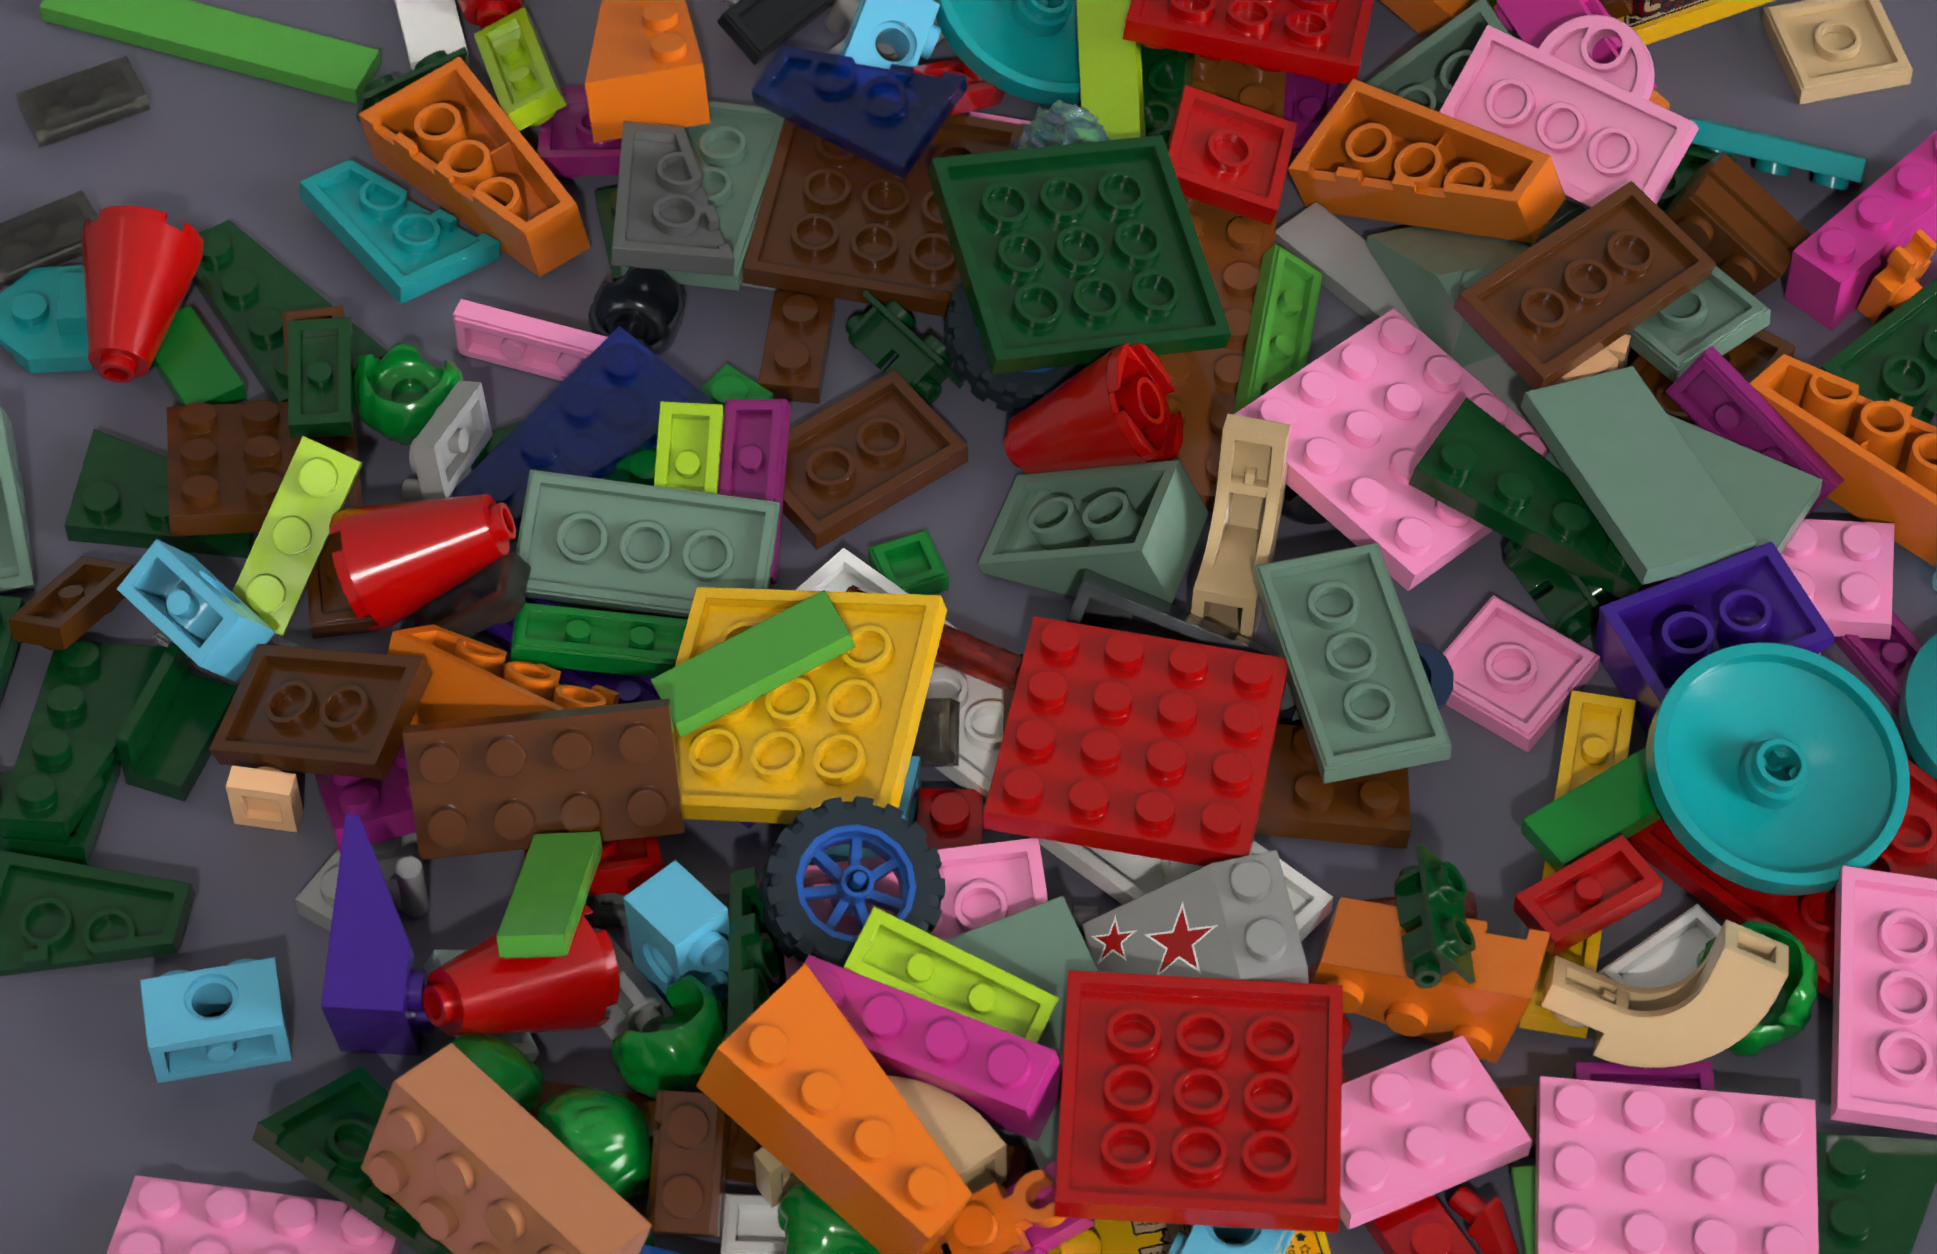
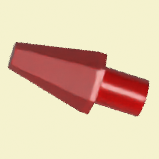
(1488, 1221)

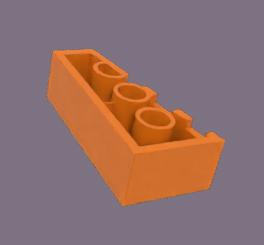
(644, 68)
(475, 163)
(1424, 169)
(1871, 444)
(475, 682)
(835, 1119)

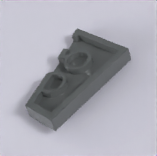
(662, 207)

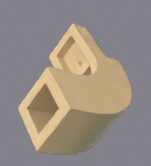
(1242, 522)
(1677, 1020)
(955, 1127)

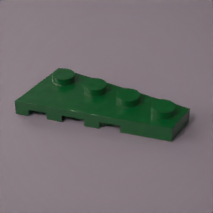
(248, 297)

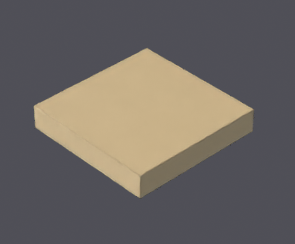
(1836, 47)

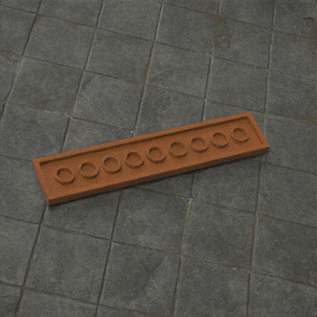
(1234, 251)

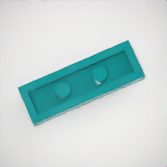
(1779, 154)

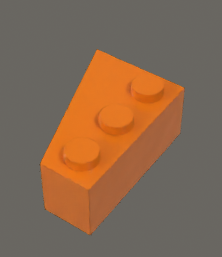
(1367, 957)

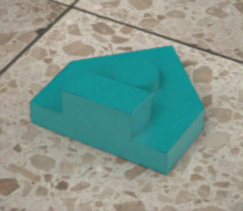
(46, 320)

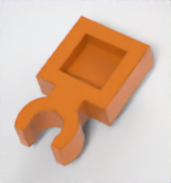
(1899, 279)
(997, 1222)

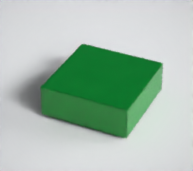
(911, 564)

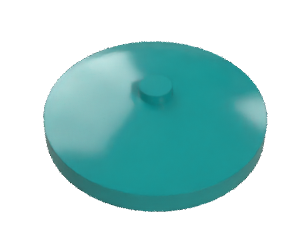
(1017, 45)
(1777, 768)

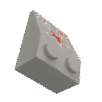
(1208, 924)

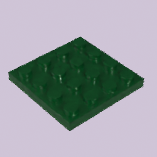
(1077, 253)

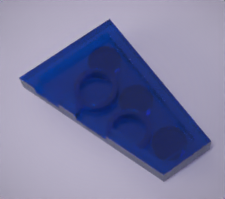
(859, 107)

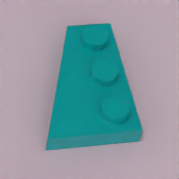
(391, 236)

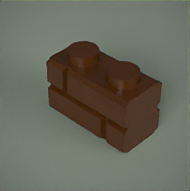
(1737, 223)
(689, 1166)

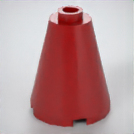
(134, 286)
(1100, 417)
(415, 551)
(525, 995)

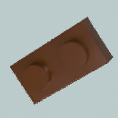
(797, 346)
(70, 604)

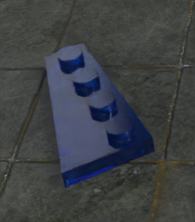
(586, 423)

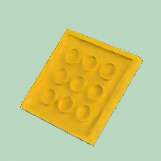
(823, 734)

